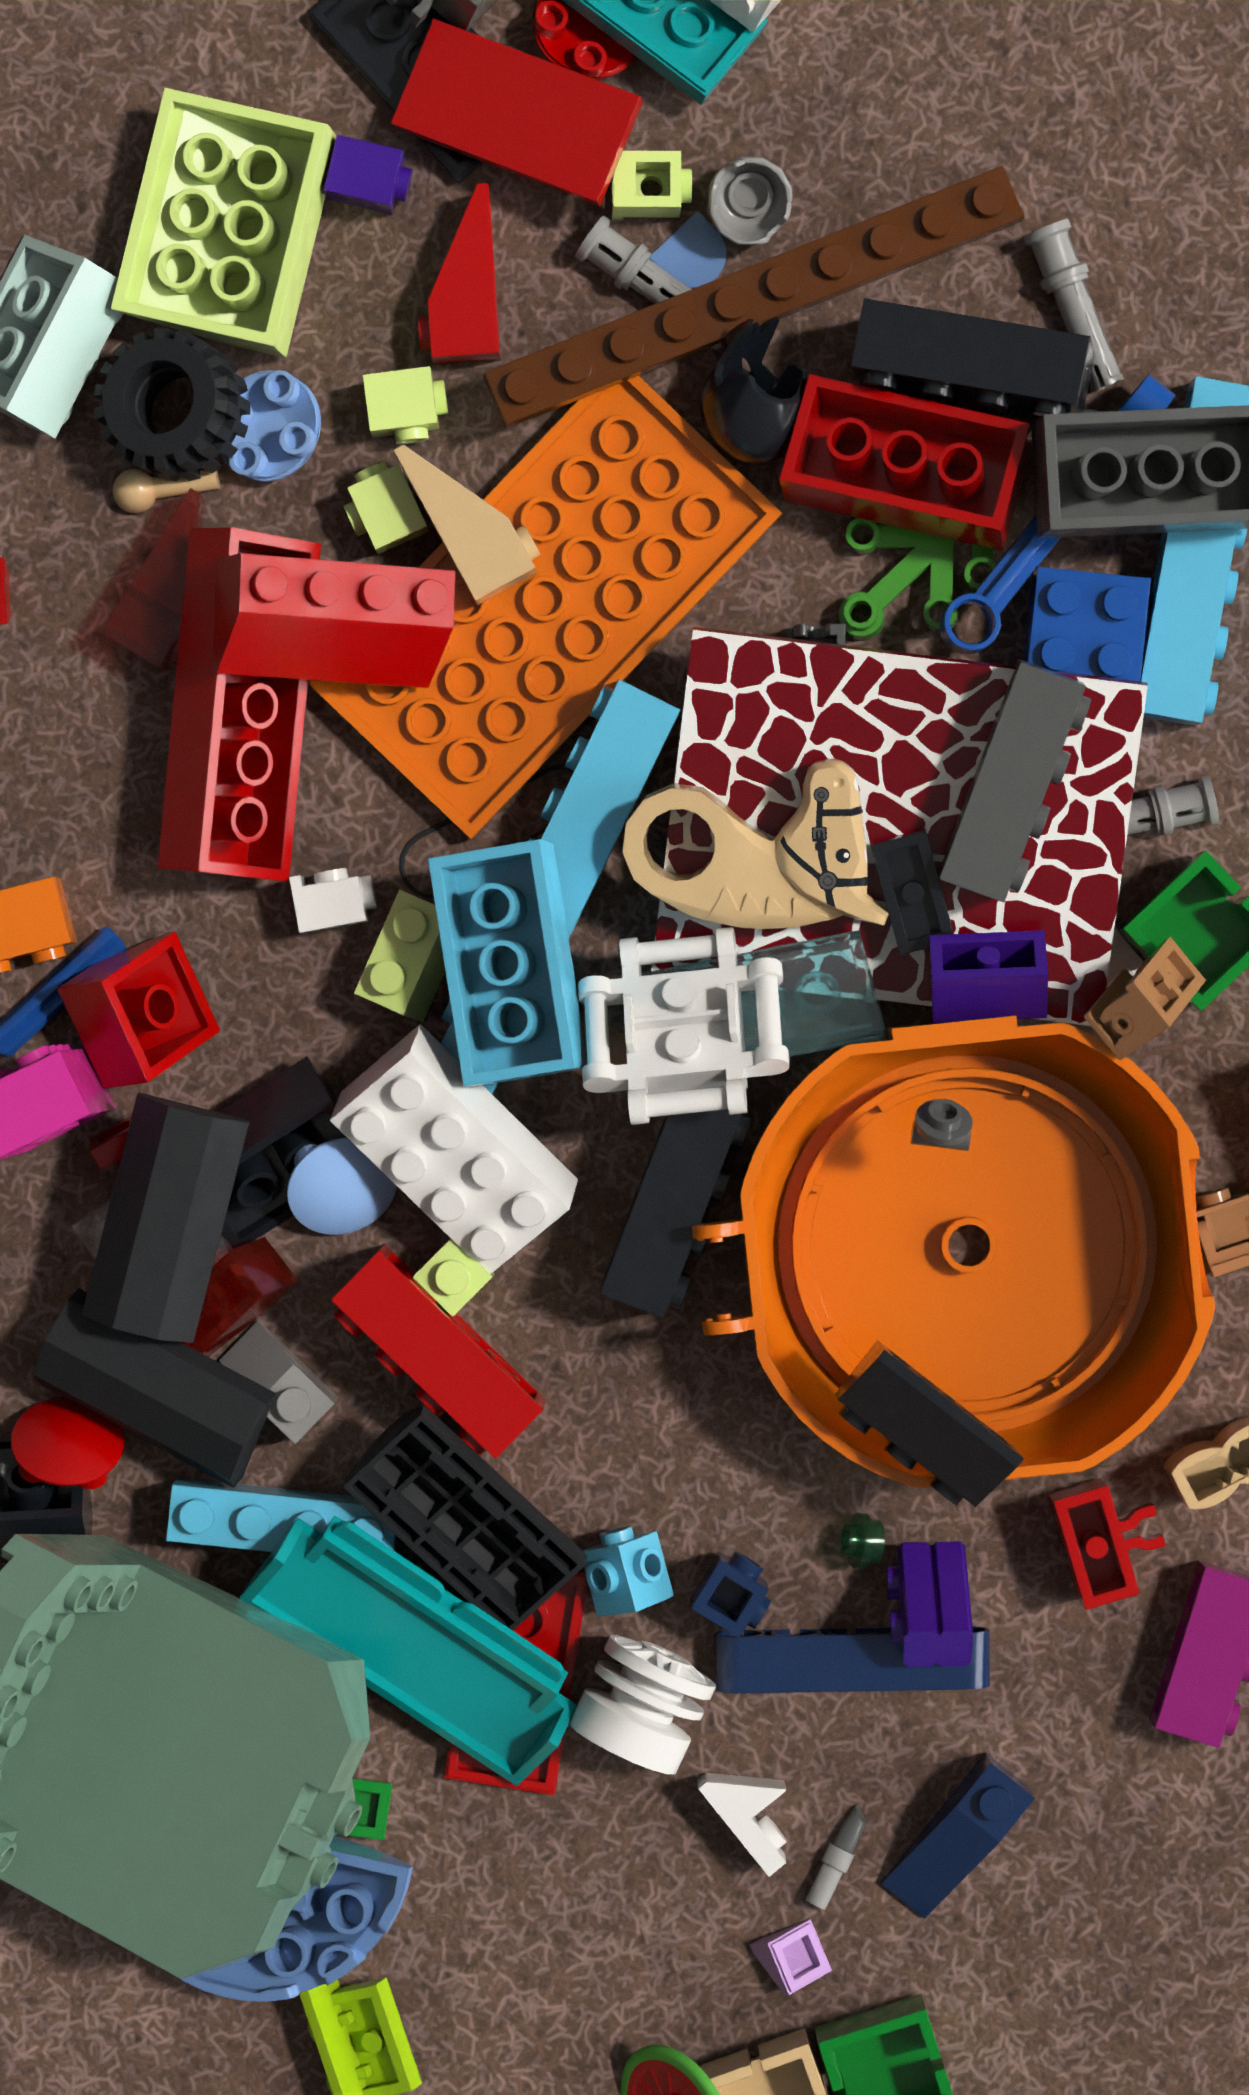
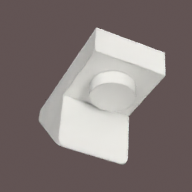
(737, 1802)

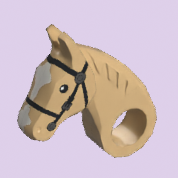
(761, 882)

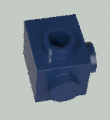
(732, 1593)

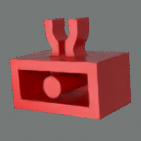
(1096, 1544)

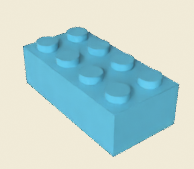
(508, 962)

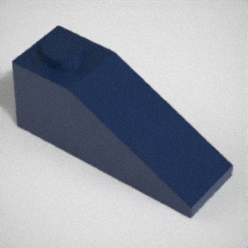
(959, 1835)

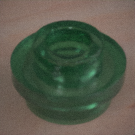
(862, 1541)

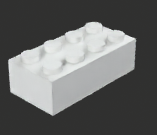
(454, 1150)

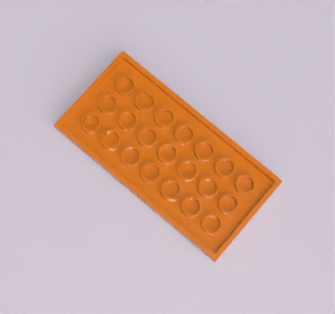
(629, 537)

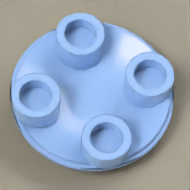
(281, 427)
(337, 1188)

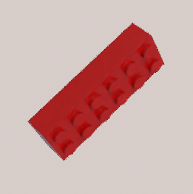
(230, 736)

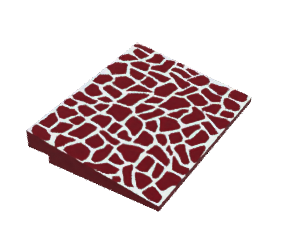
(914, 737)

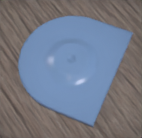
(693, 252)

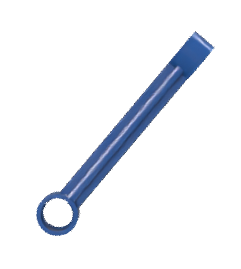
(1028, 549)

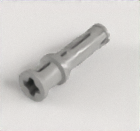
(634, 260)
(1065, 279)
(1174, 808)

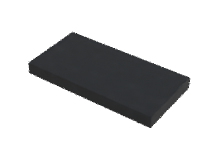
(384, 51)

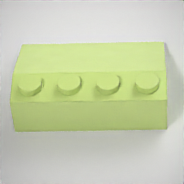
(225, 221)

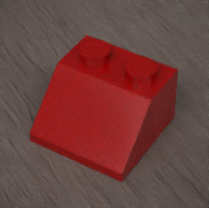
(139, 1011)

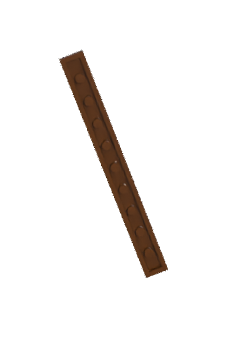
(757, 293)

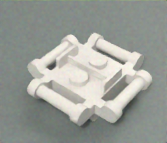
(683, 1028)

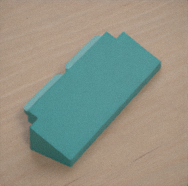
(419, 1644)

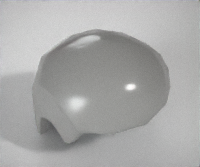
(750, 184)

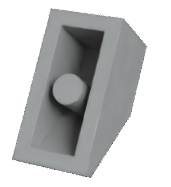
(299, 1393)

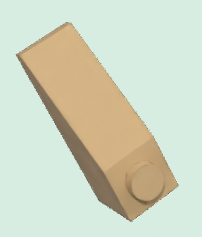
(476, 535)

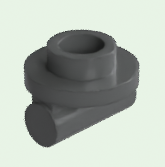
(942, 1125)

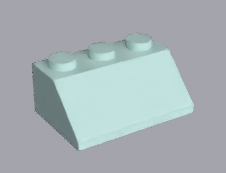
(50, 331)

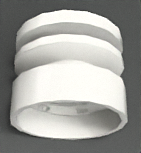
(644, 1699)

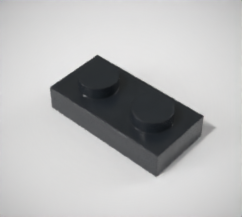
(911, 890)

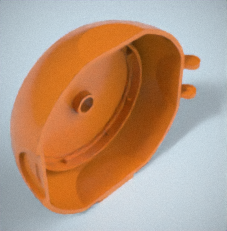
(1089, 1216)

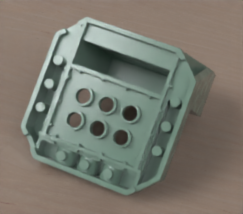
(167, 1752)

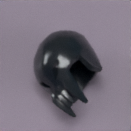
(751, 411)

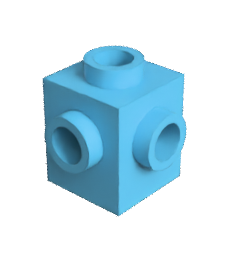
(626, 1572)

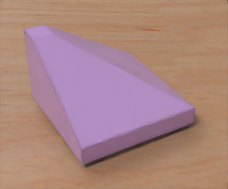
(792, 1956)

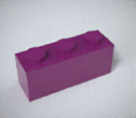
(1206, 1659)

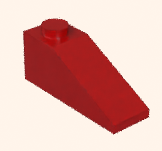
(464, 298)

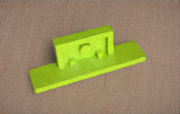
(360, 2039)

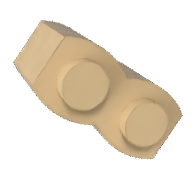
(1211, 1470)

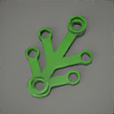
(926, 551)

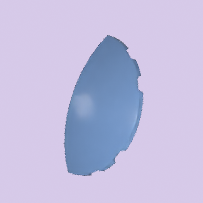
(324, 1932)

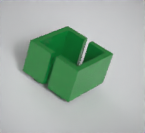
(1200, 921)
(884, 2052)

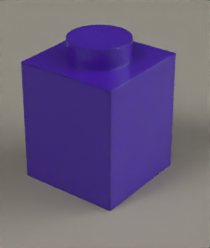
(367, 175)

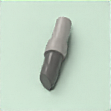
(837, 1858)

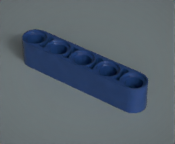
(836, 1663)

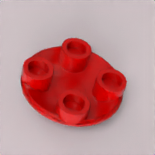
(577, 43)
(65, 1445)

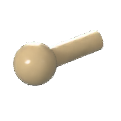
(137, 490)

